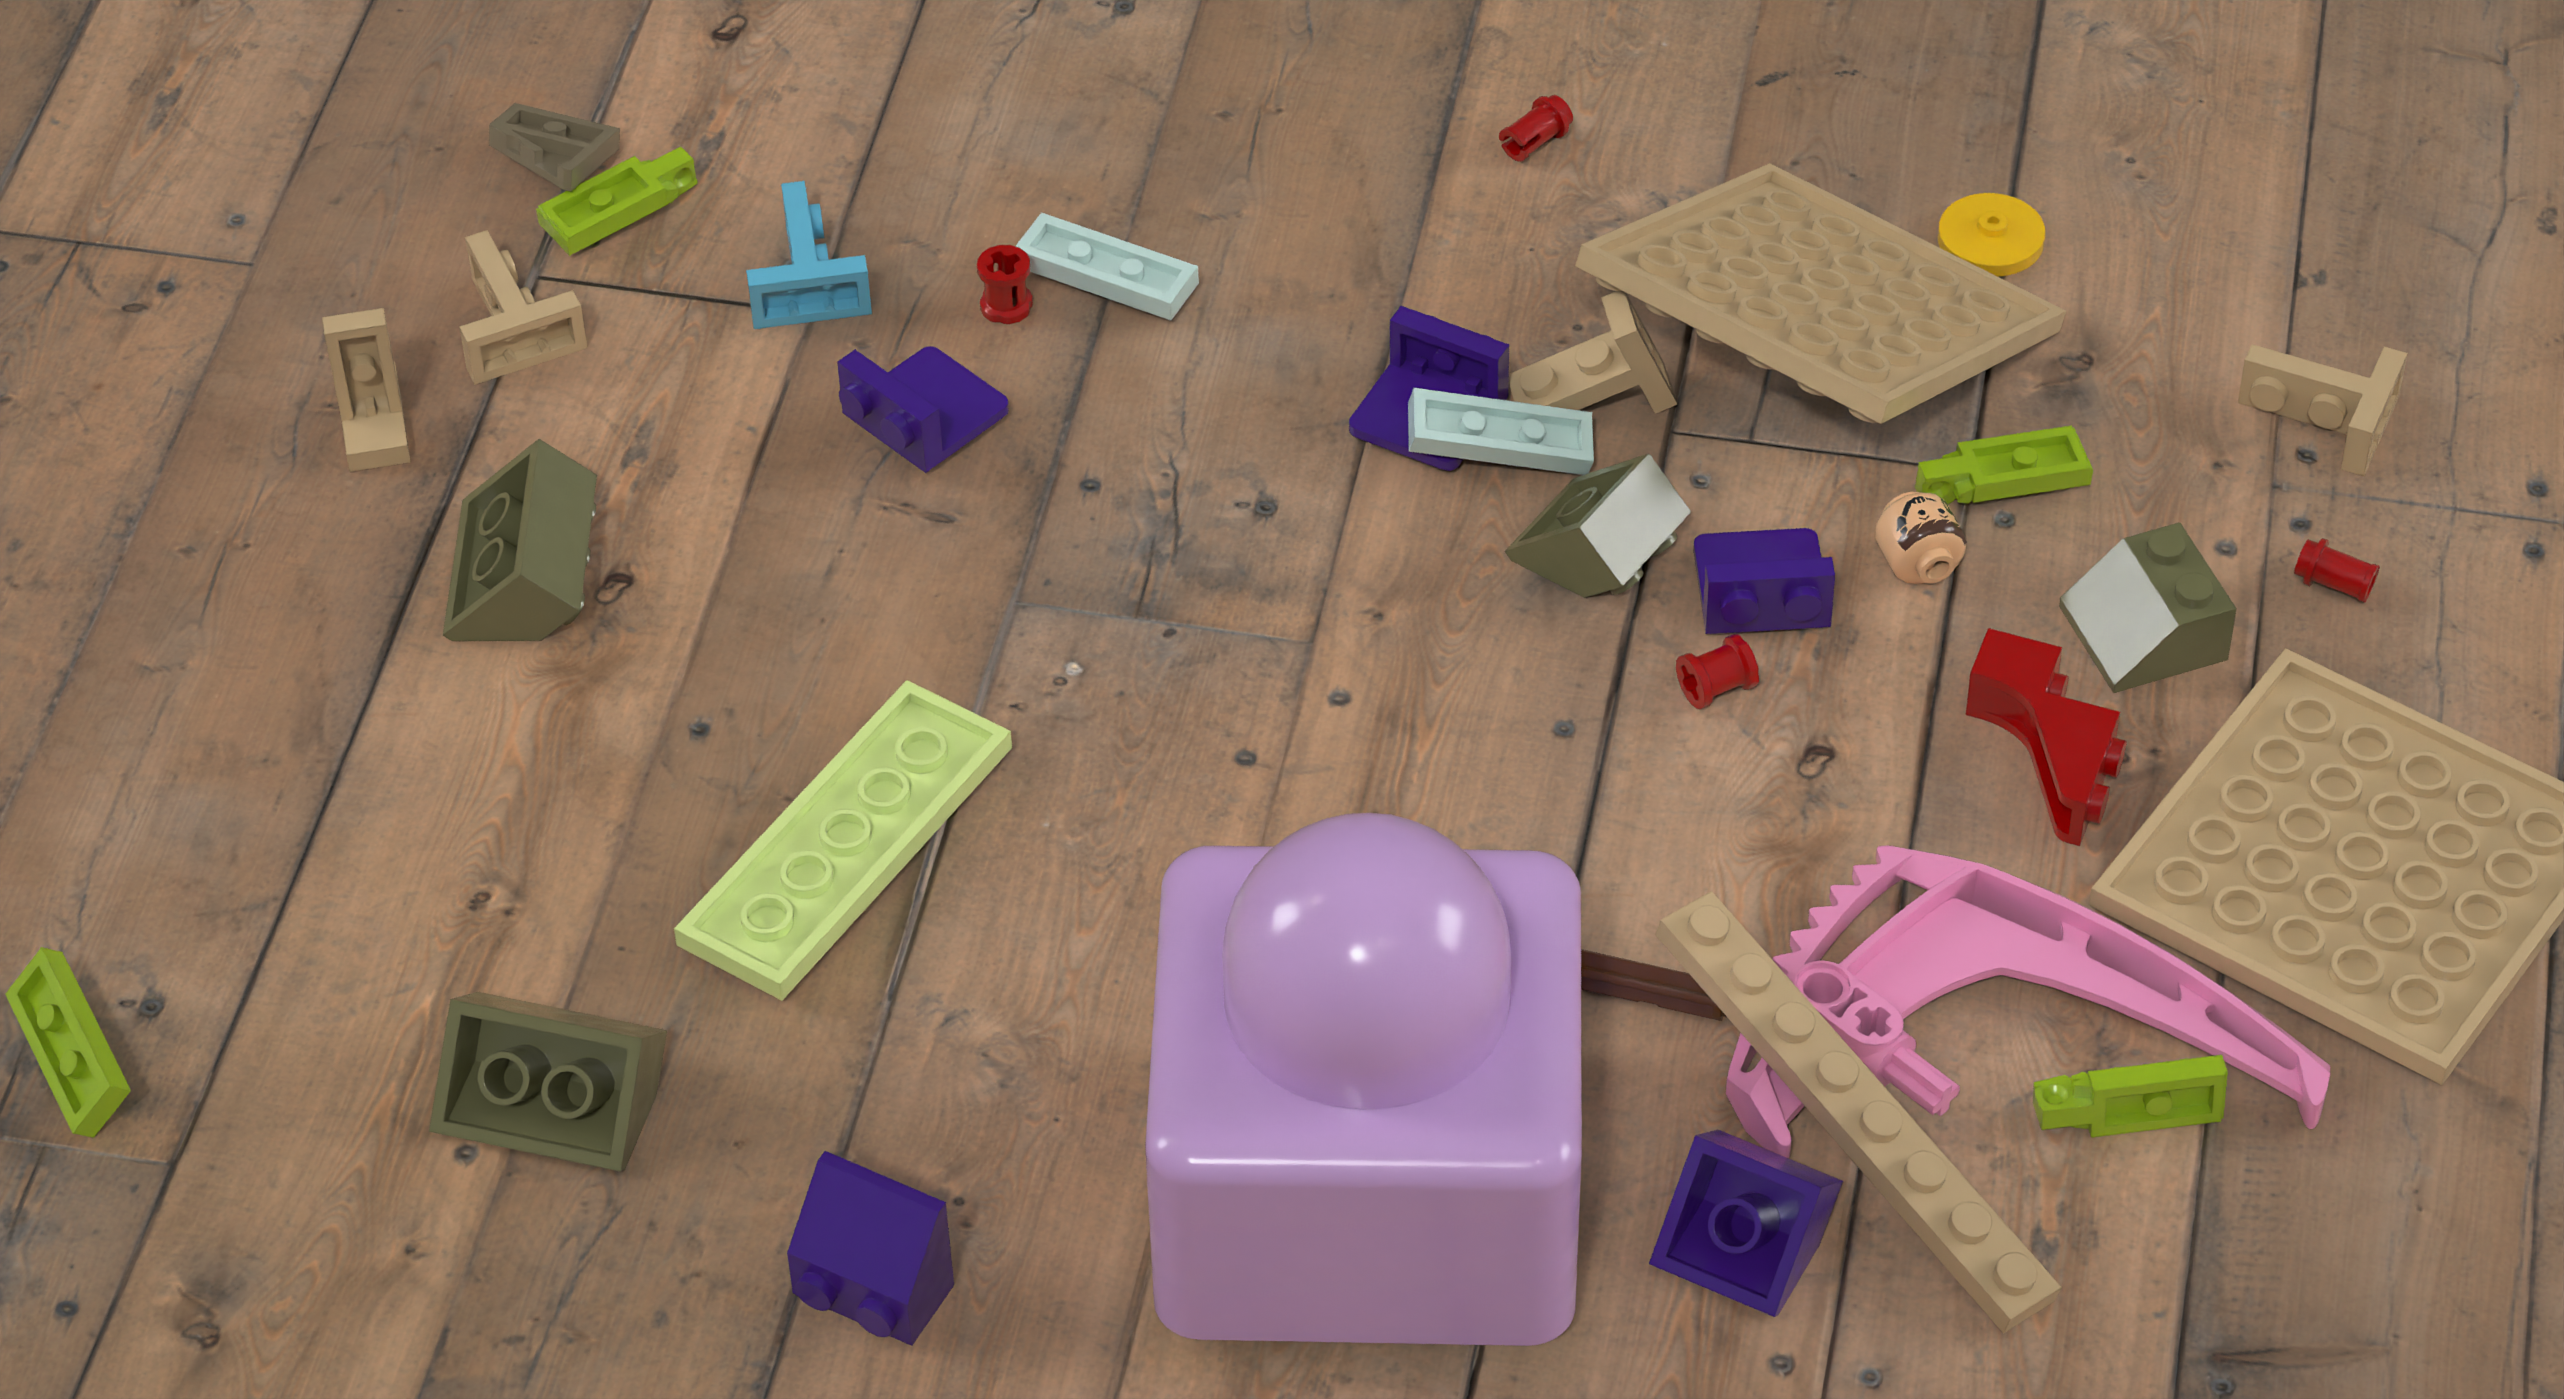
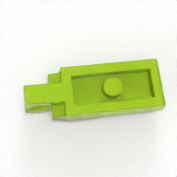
(616, 199)
(2007, 466)
(2134, 1097)

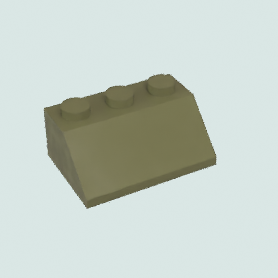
(522, 550)
(546, 1079)

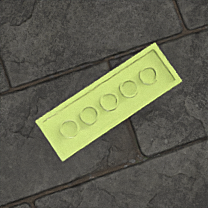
(843, 840)

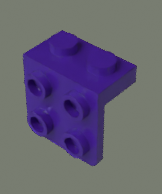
(1429, 357)
(921, 406)
(1763, 580)

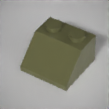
(1603, 528)
(2151, 610)

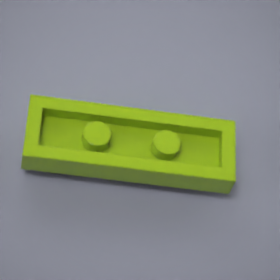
(67, 1042)

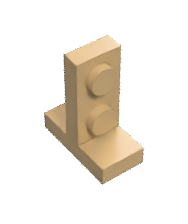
(519, 328)
(1599, 366)
(366, 389)
(2327, 397)

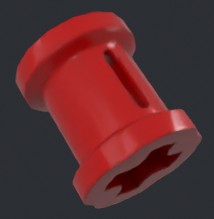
(1005, 284)
(1717, 671)

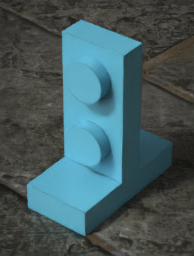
(813, 284)

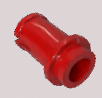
(1547, 119)
(2335, 570)

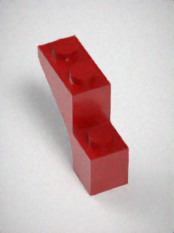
(2068, 740)

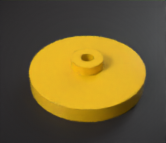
(1993, 232)

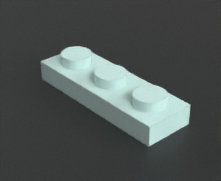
(1108, 266)
(1500, 431)

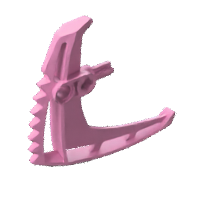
(1981, 927)

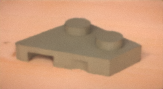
(553, 144)

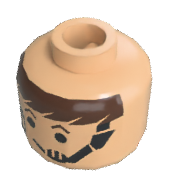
(1918, 536)

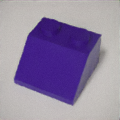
(1744, 1221)
(871, 1250)

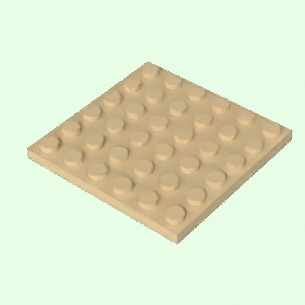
(1821, 292)
(2352, 865)

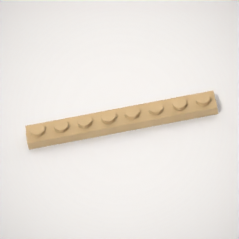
(1858, 1112)

